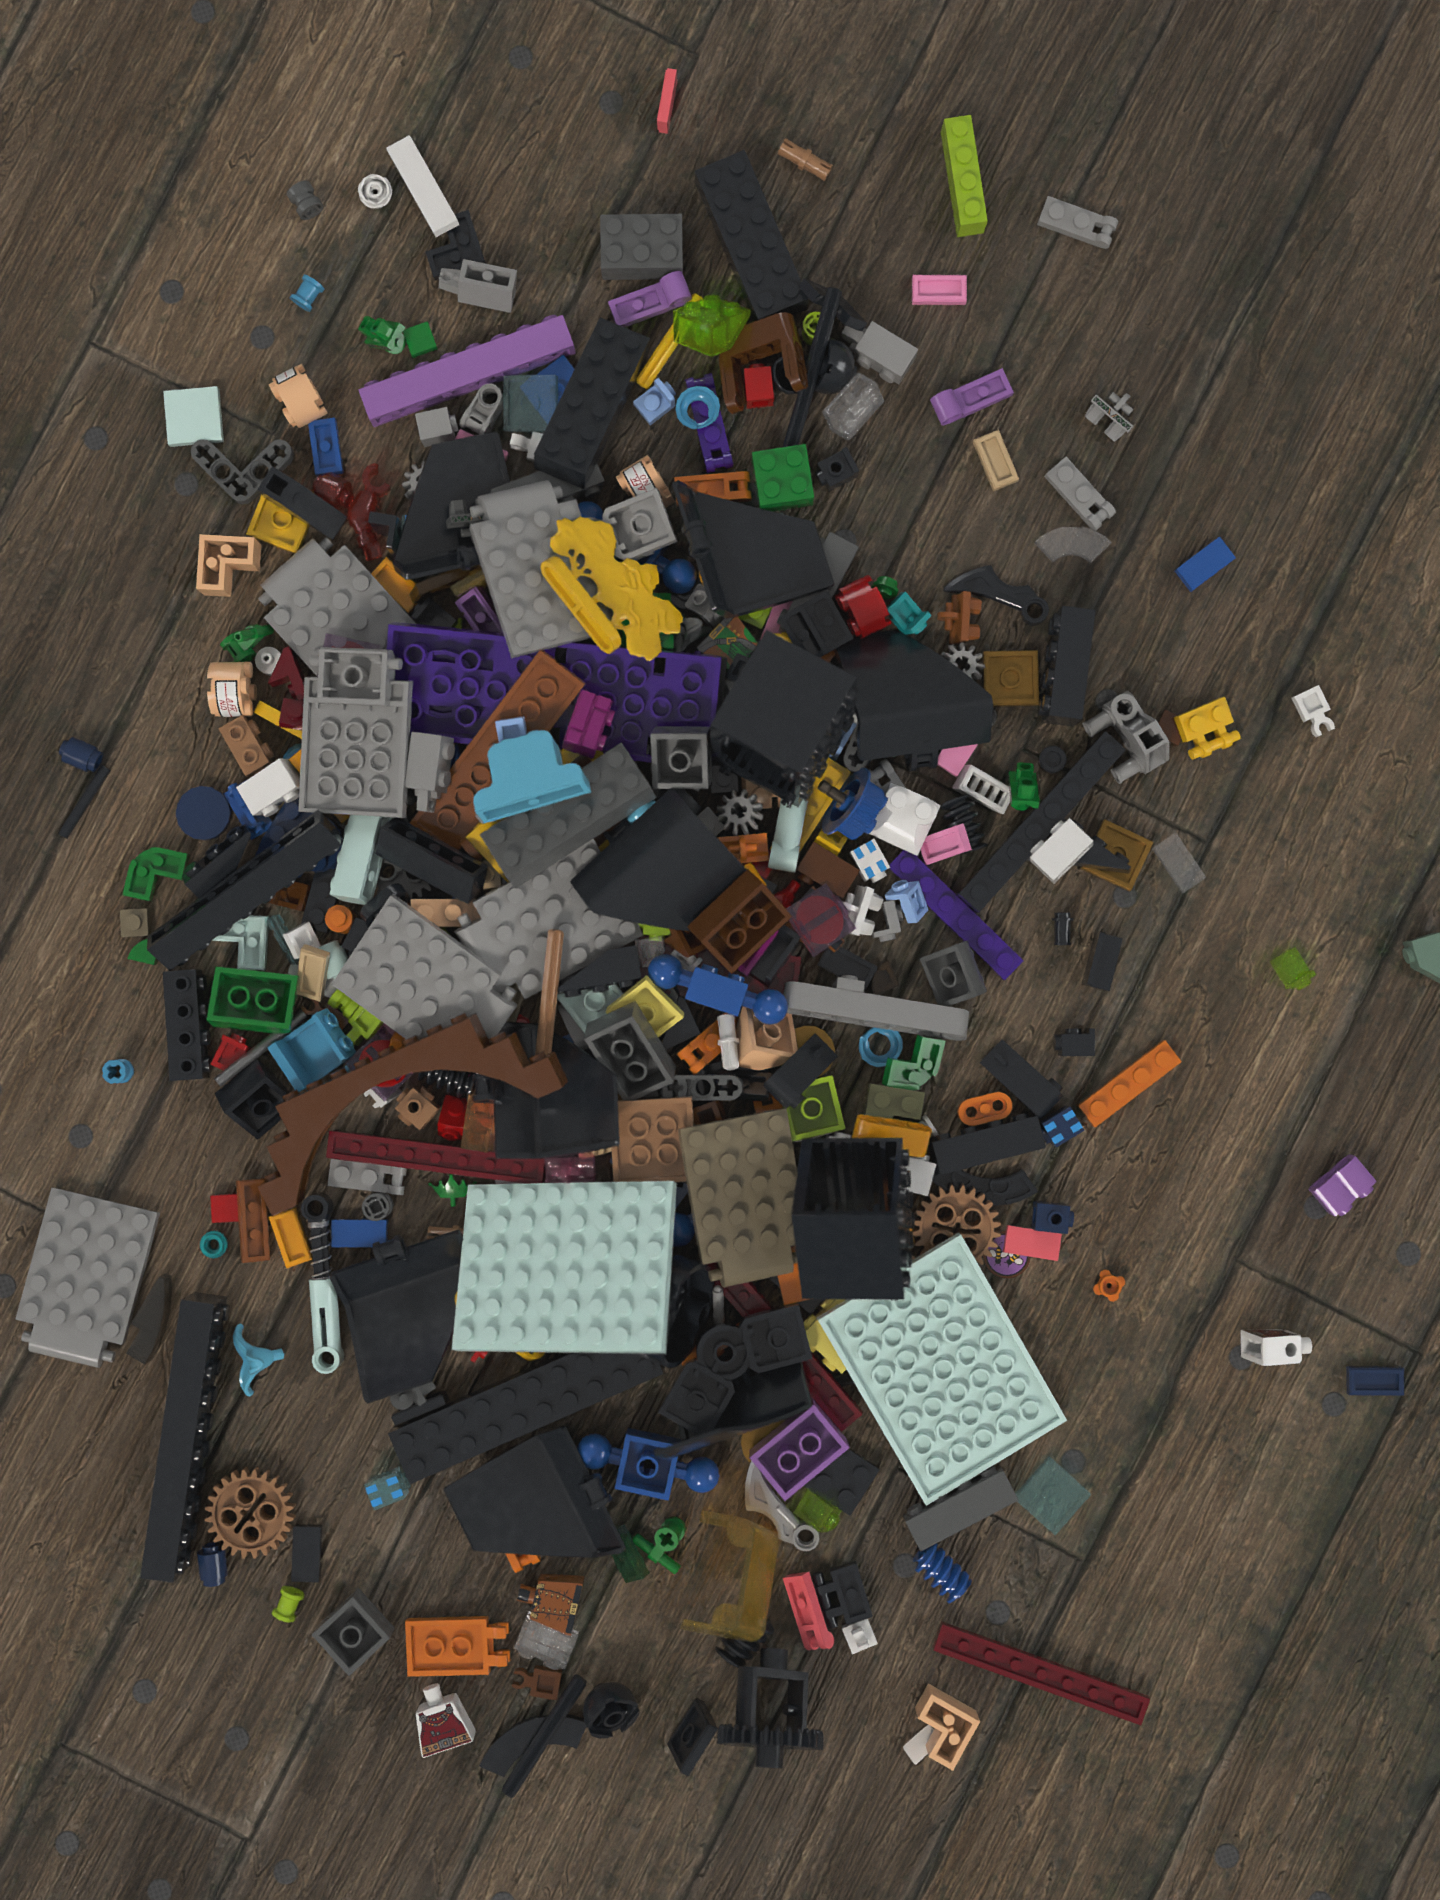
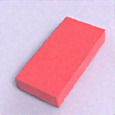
(667, 100)
(1032, 1243)

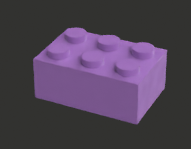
(798, 1450)

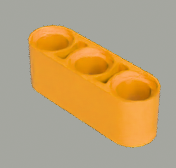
(914, 1135)

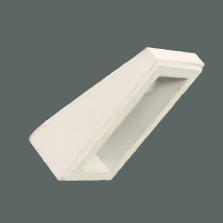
(961, 786)

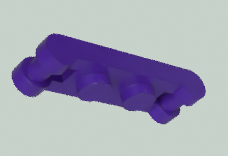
(713, 436)

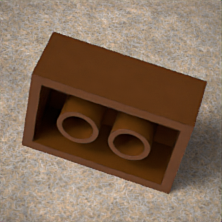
(739, 921)

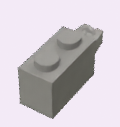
(481, 284)
(881, 351)
(429, 768)

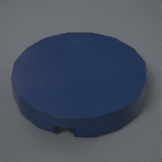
(203, 813)

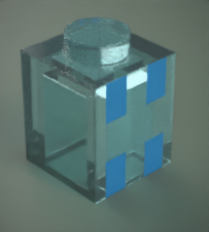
(387, 1488)

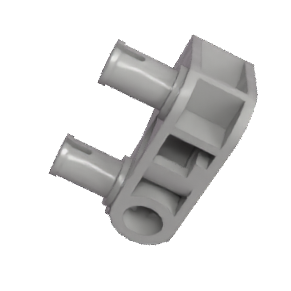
(1128, 729)

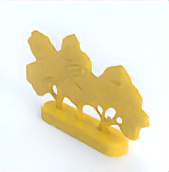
(621, 587)

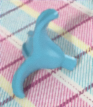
(254, 1359)

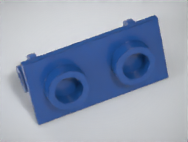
(256, 824)

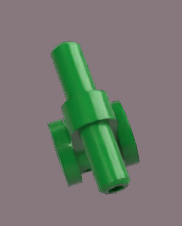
(241, 643)
(666, 1539)

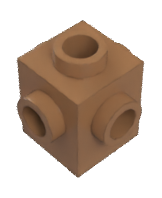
(426, 1110)

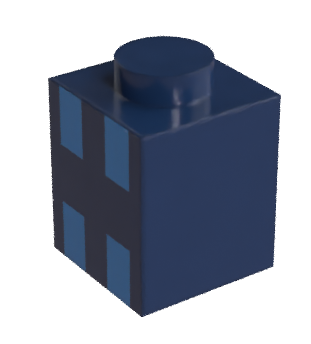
(1060, 1126)

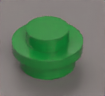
(886, 586)

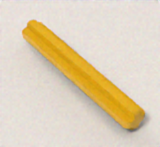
(660, 355)

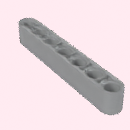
(876, 1011)

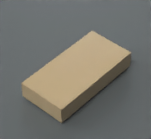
(995, 460)
(312, 972)

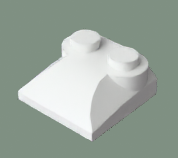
(905, 819)

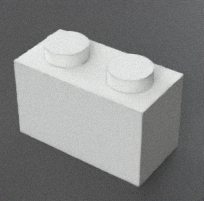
(271, 788)
(1060, 850)

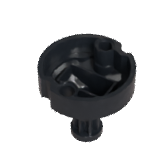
(688, 1310)

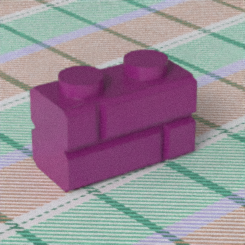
(587, 724)

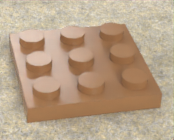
(650, 1139)

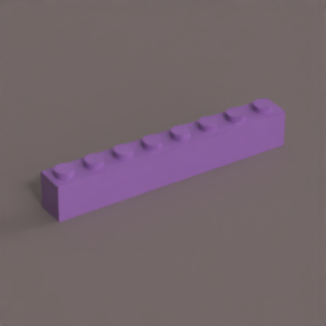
(467, 370)

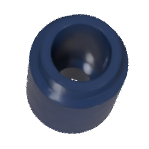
(80, 754)
(212, 1564)

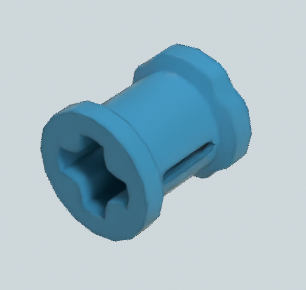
(307, 293)
(126, 1071)

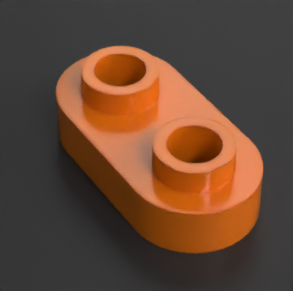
(984, 1108)

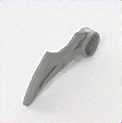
(762, 1499)

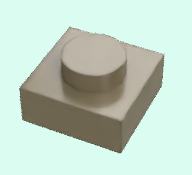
(135, 922)

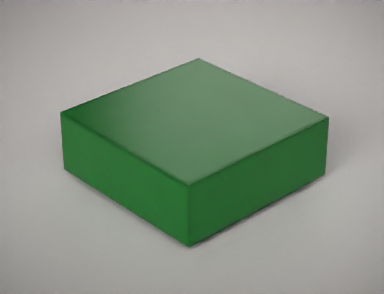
(420, 339)

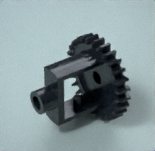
(771, 1744)

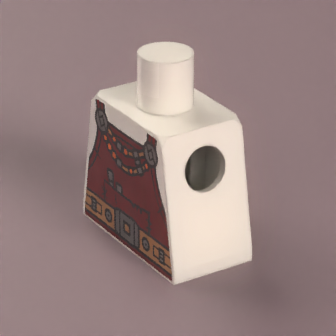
(1274, 1346)
(442, 1722)

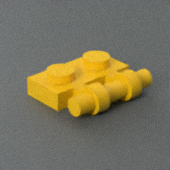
(1203, 720)

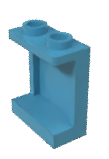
(312, 1050)

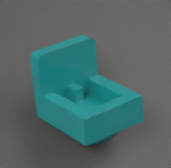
(907, 615)

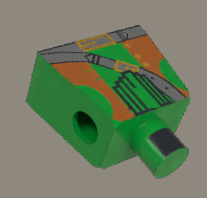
(728, 640)

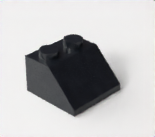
(252, 1098)

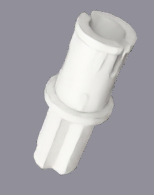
(728, 1041)

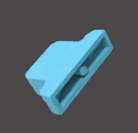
(527, 776)

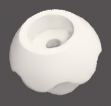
(369, 185)

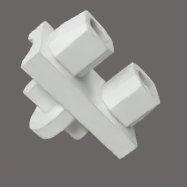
(858, 905)

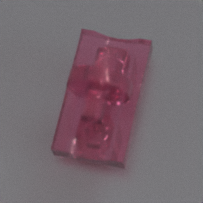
(570, 1170)

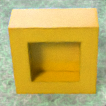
(832, 842)

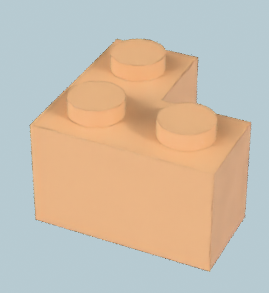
(219, 558)
(952, 1722)

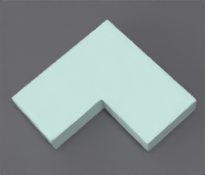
(253, 942)

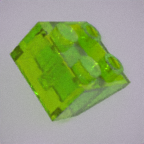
(709, 324)

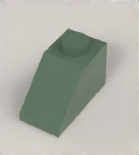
(1424, 955)

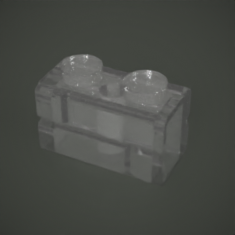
(853, 406)
(545, 1643)

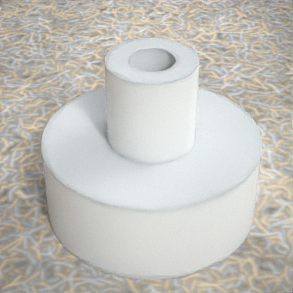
(261, 659)

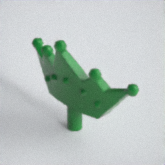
(451, 1189)

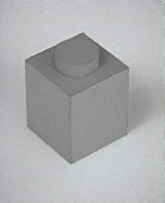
(436, 426)

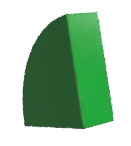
(141, 954)

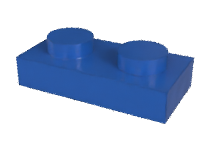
(325, 446)

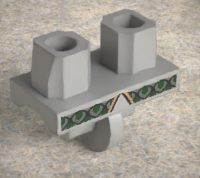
(1119, 424)

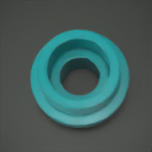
(206, 1248)

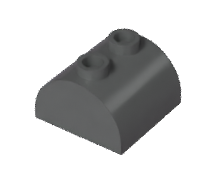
(953, 974)

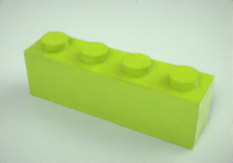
(964, 176)

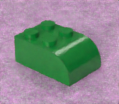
(252, 1000)

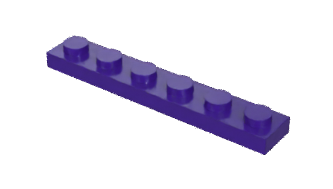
(957, 915)

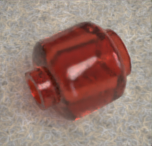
(334, 490)

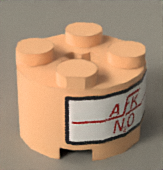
(298, 395)
(642, 478)
(231, 689)

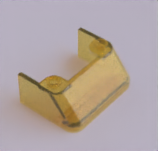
(749, 1617)

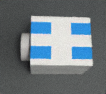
(870, 861)

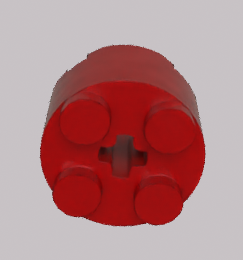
(863, 607)

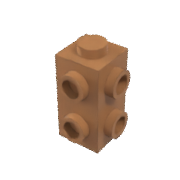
(246, 745)

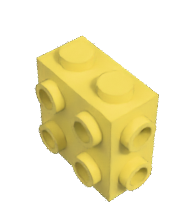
(818, 1339)

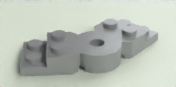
(639, 526)

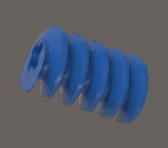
(943, 1572)

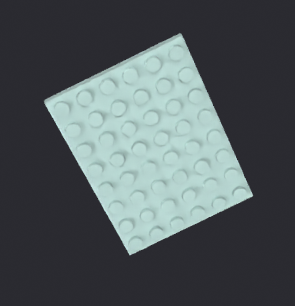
(566, 1267)
(943, 1371)

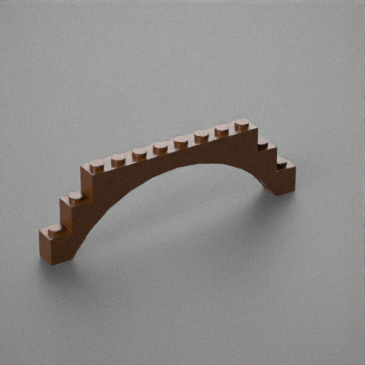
(454, 1047)

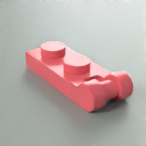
(807, 1611)

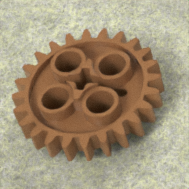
(960, 1203)
(270, 1527)

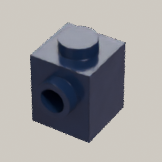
(1051, 1217)

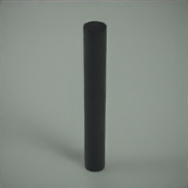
(84, 801)

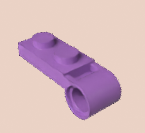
(651, 300)
(972, 397)

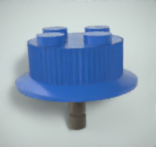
(853, 805)

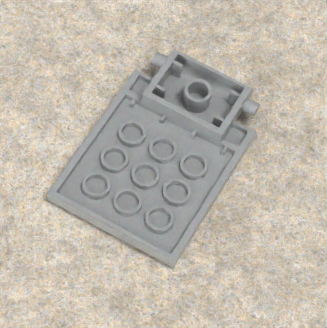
(511, 550)
(328, 596)
(355, 734)
(517, 922)
(421, 976)
(85, 1276)

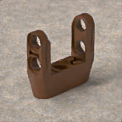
(756, 342)

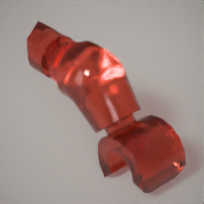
(359, 512)

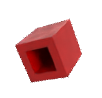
(758, 386)

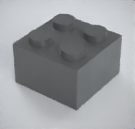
(681, 757)
(353, 1631)

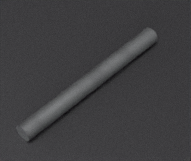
(256, 1051)

